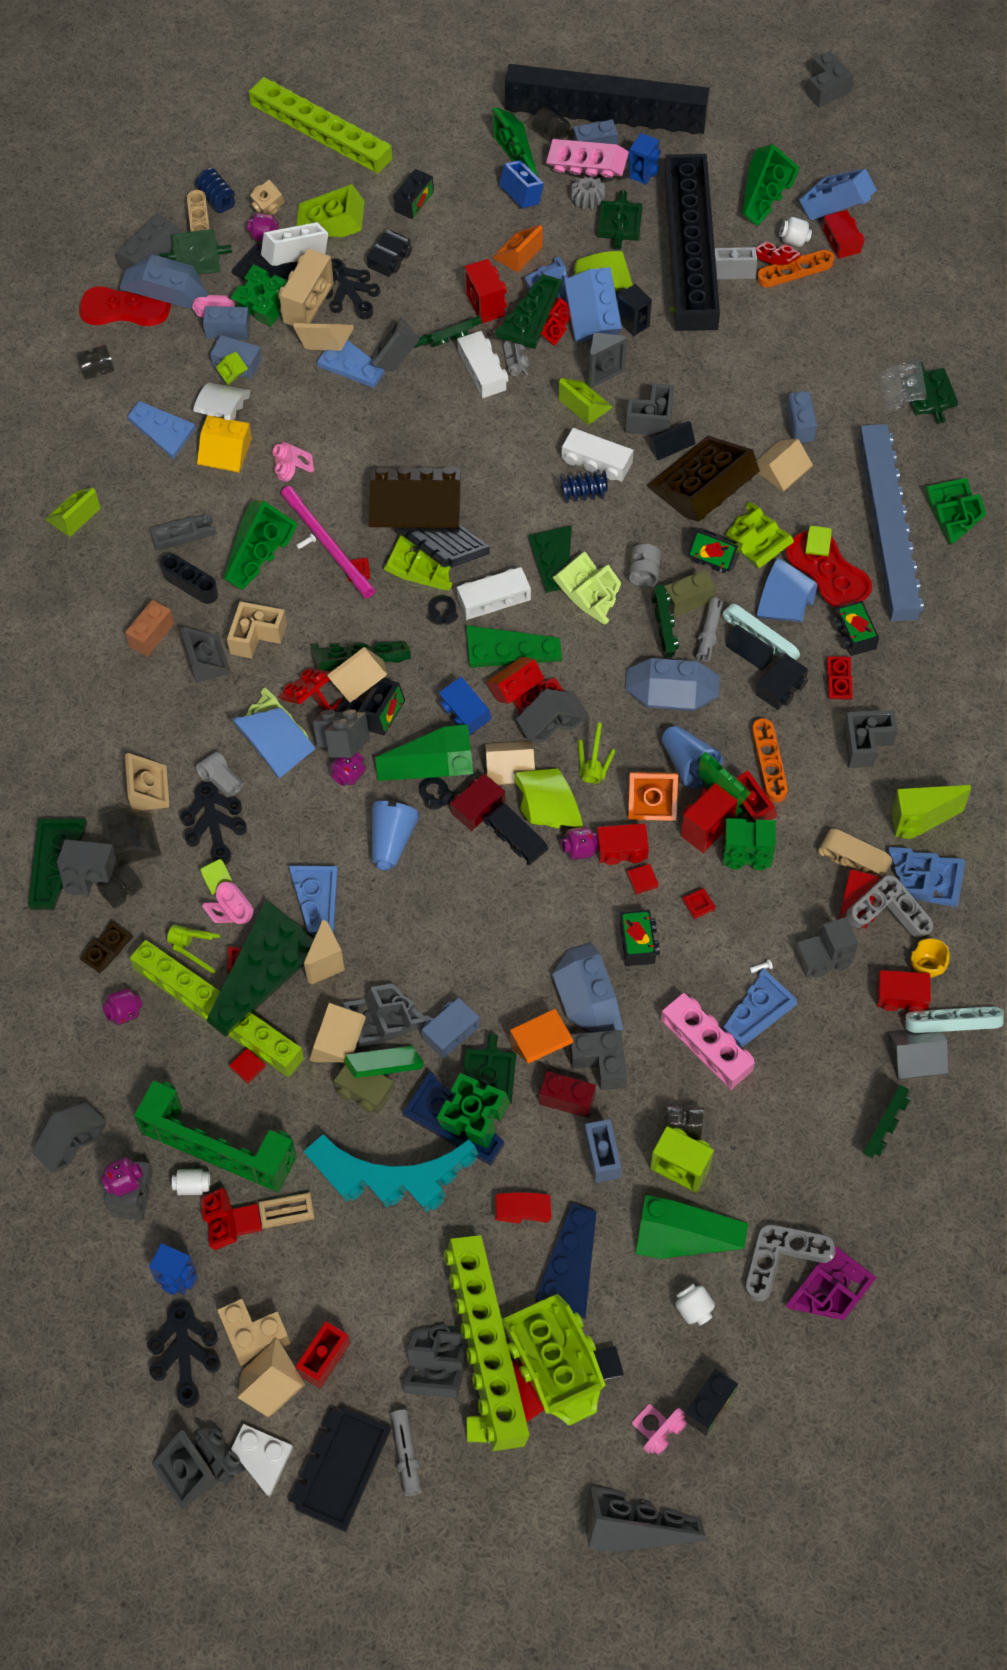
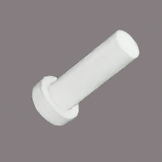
(311, 538)
(768, 964)

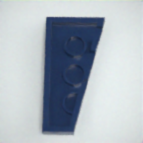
(424, 1111)
(571, 1261)

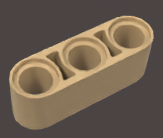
(198, 211)
(855, 853)

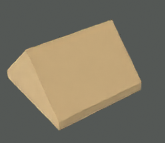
(323, 335)
(784, 463)
(358, 673)
(507, 758)
(146, 783)
(324, 956)
(337, 1034)
(269, 1380)

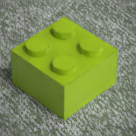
(682, 1158)

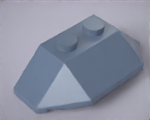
(164, 281)
(672, 684)
(587, 990)

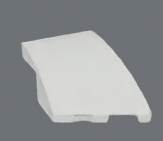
(220, 400)

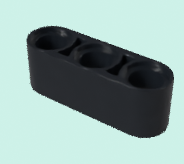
(183, 571)
(516, 833)

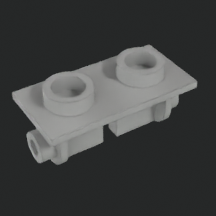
(519, 360)

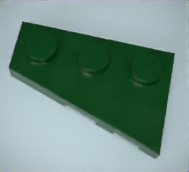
(551, 554)
(668, 641)
(888, 1122)

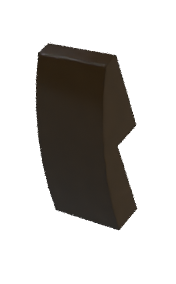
(105, 950)

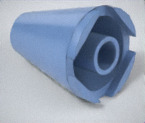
(685, 753)
(391, 832)

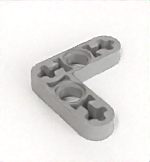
(892, 900)
(774, 1251)

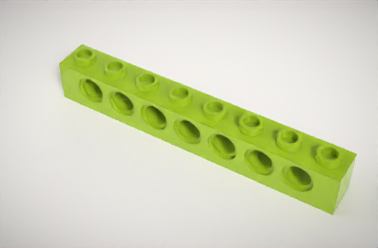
(321, 125)
(200, 998)
(499, 1433)

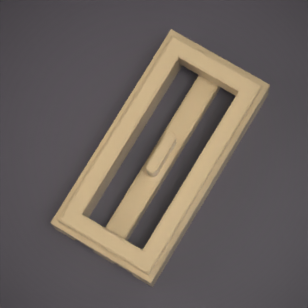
(288, 1219)

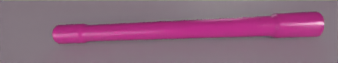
(358, 580)

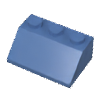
(592, 304)

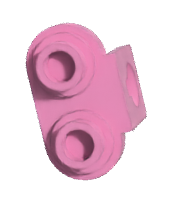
(211, 300)
(286, 460)
(231, 903)
(657, 1439)

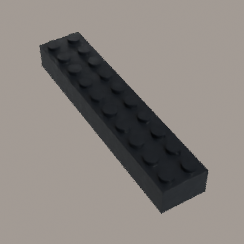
(607, 98)
(691, 242)

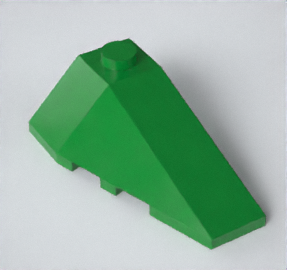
(512, 137)
(767, 177)
(258, 537)
(433, 755)
(683, 1230)

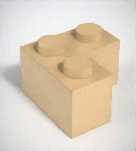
(253, 624)
(251, 1337)

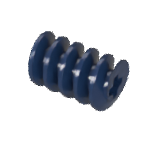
(216, 190)
(584, 486)

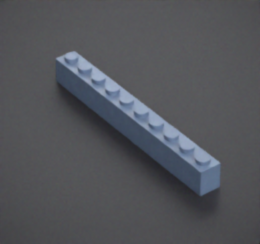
(889, 523)

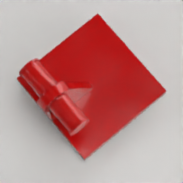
(308, 686)

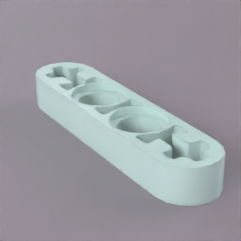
(736, 615)
(954, 1019)

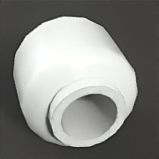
(795, 232)
(695, 1305)

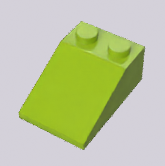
(337, 211)
(925, 808)

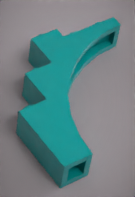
(389, 1183)

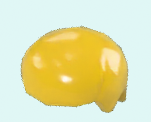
(932, 952)

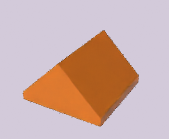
(520, 248)
(652, 796)
(540, 1036)

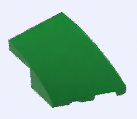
(953, 513)
(713, 772)

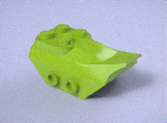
(556, 1358)

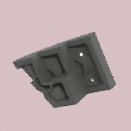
(388, 1015)
(438, 1366)

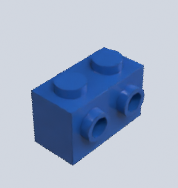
(644, 158)
(521, 184)
(464, 705)
(173, 1270)

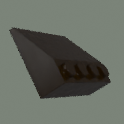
(705, 477)
(415, 497)

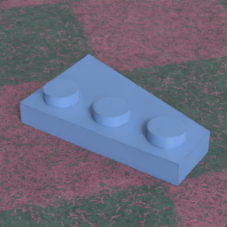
(351, 364)
(163, 428)
(316, 894)
(760, 1009)

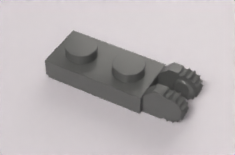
(182, 531)

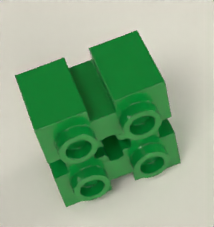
(260, 295)
(749, 843)
(468, 1097)

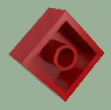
(485, 290)
(707, 817)

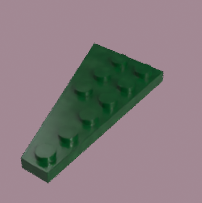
(267, 960)

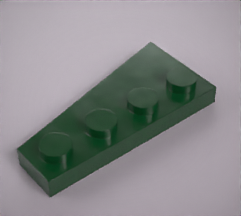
(532, 312)
(333, 656)
(46, 878)

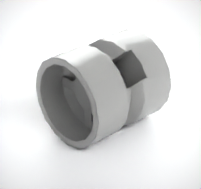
(645, 565)

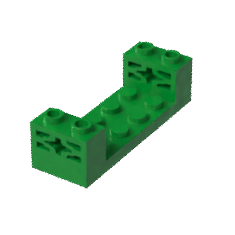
(158, 1120)

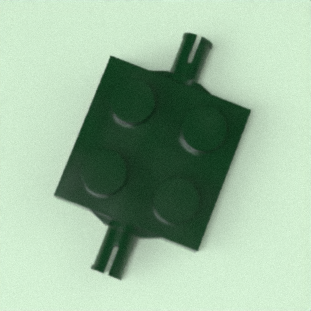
(620, 220)
(198, 250)
(454, 332)
(938, 393)
(491, 1067)

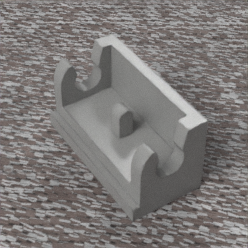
(736, 263)

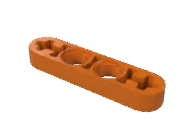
(797, 271)
(771, 760)

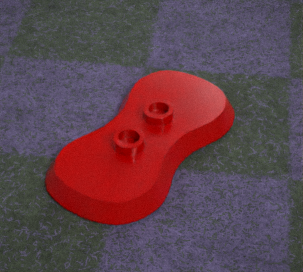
(105, 305)
(836, 578)

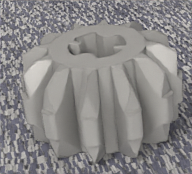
(587, 192)

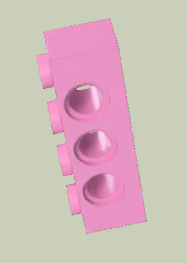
(587, 158)
(730, 1071)

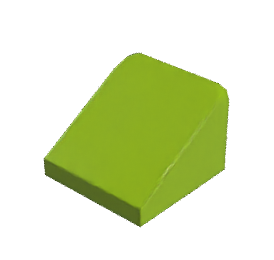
(231, 367)
(818, 540)
(214, 875)
(475, 1429)

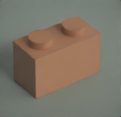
(149, 628)

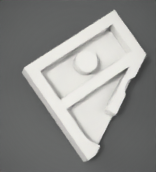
(262, 1456)

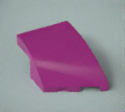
(823, 1289)

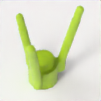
(592, 771)
(183, 936)

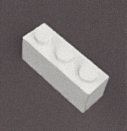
(290, 243)
(482, 364)
(597, 454)
(493, 593)

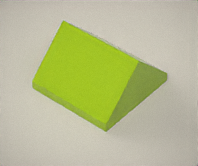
(582, 400)
(75, 511)

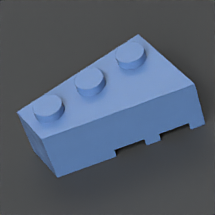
(838, 193)

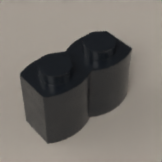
(389, 253)

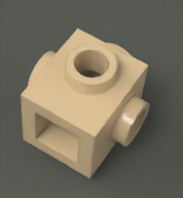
(266, 198)

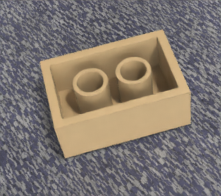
(306, 288)

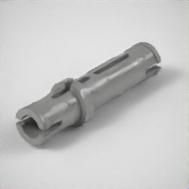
(708, 636)
(412, 1483)

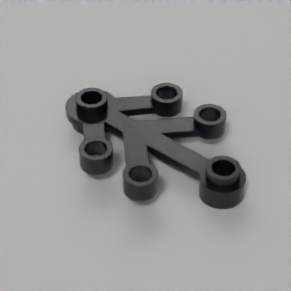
(350, 287)
(212, 818)
(183, 1349)

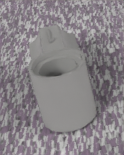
(216, 770)

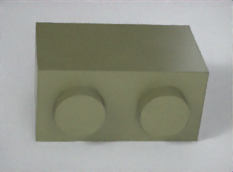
(690, 593)
(369, 1091)

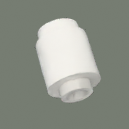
(191, 1182)

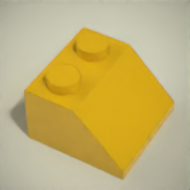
(224, 443)

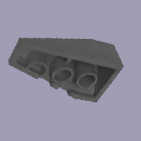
(624, 1526)

